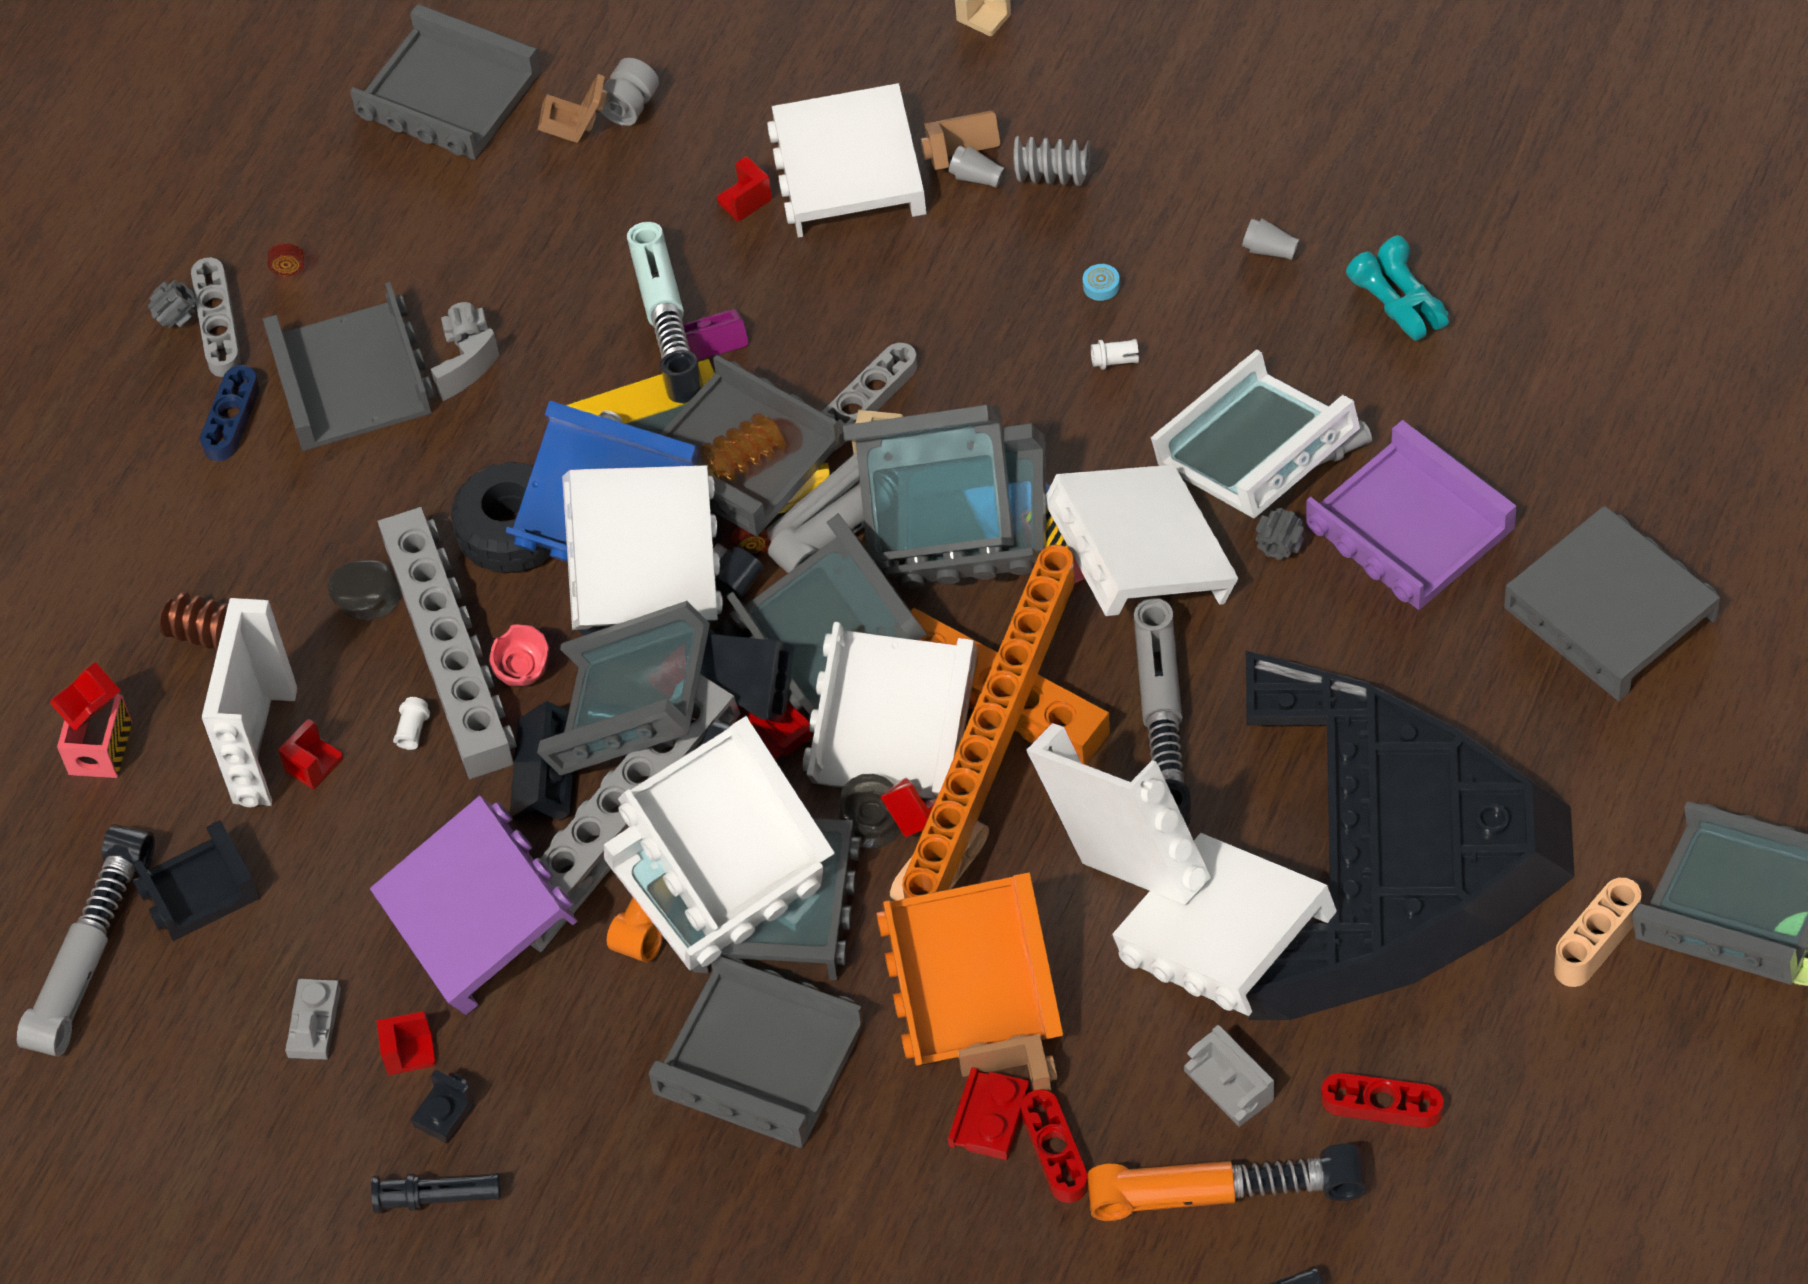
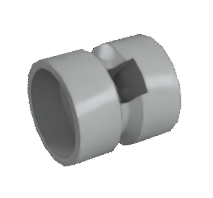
(628, 90)

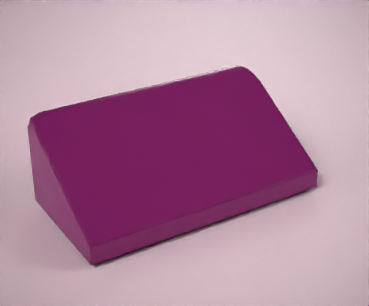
(716, 334)

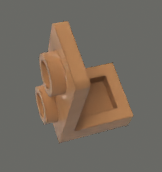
(570, 119)
(945, 136)
(1011, 1053)

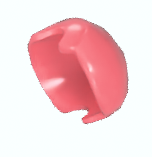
(519, 655)

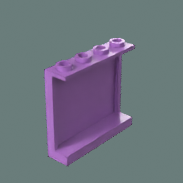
(1413, 517)
(471, 900)

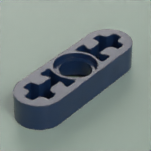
(232, 427)

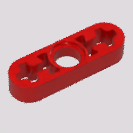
(1367, 1111)
(1052, 1162)

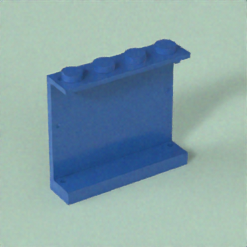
(577, 443)

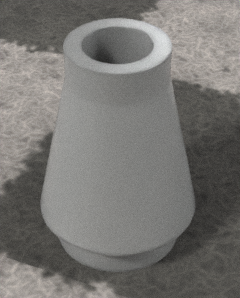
(974, 167)
(1269, 240)

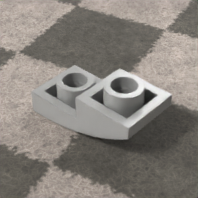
(476, 357)

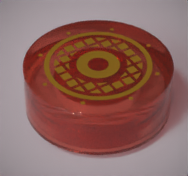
(285, 259)
(753, 544)

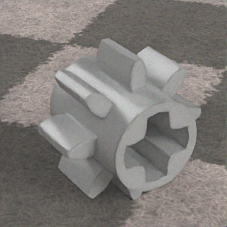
(463, 322)

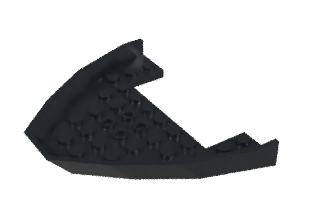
(1425, 842)

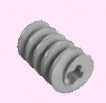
(1051, 161)

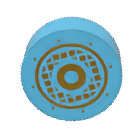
(1101, 282)

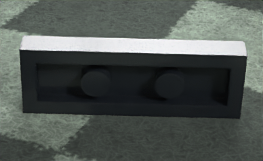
(534, 780)

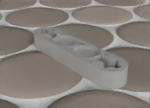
(215, 316)
(869, 399)

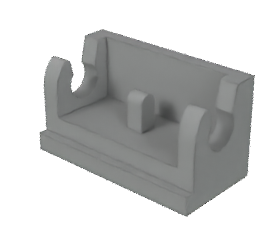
(1229, 1076)

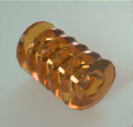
(742, 446)

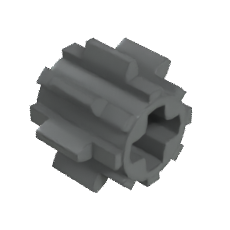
(172, 304)
(1279, 534)

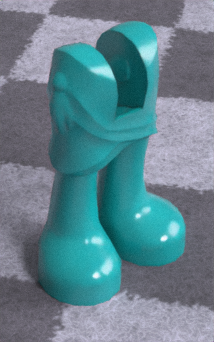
(1392, 261)

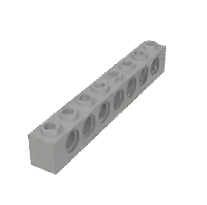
(425, 589)
(594, 815)

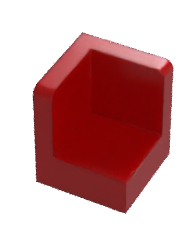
(749, 193)
(85, 696)
(308, 756)
(907, 807)
(406, 1043)

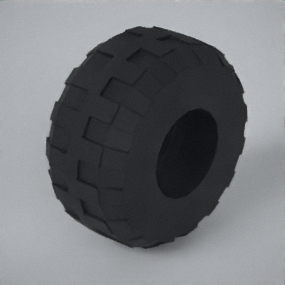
(474, 513)

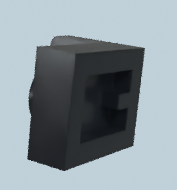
(444, 1106)

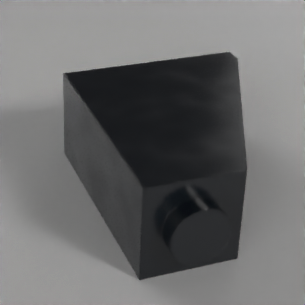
(752, 672)

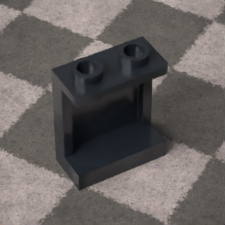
(197, 885)

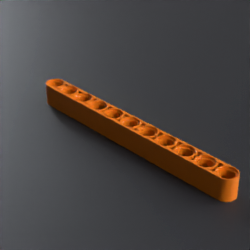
(992, 712)

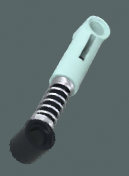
(664, 310)

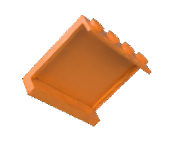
(969, 968)

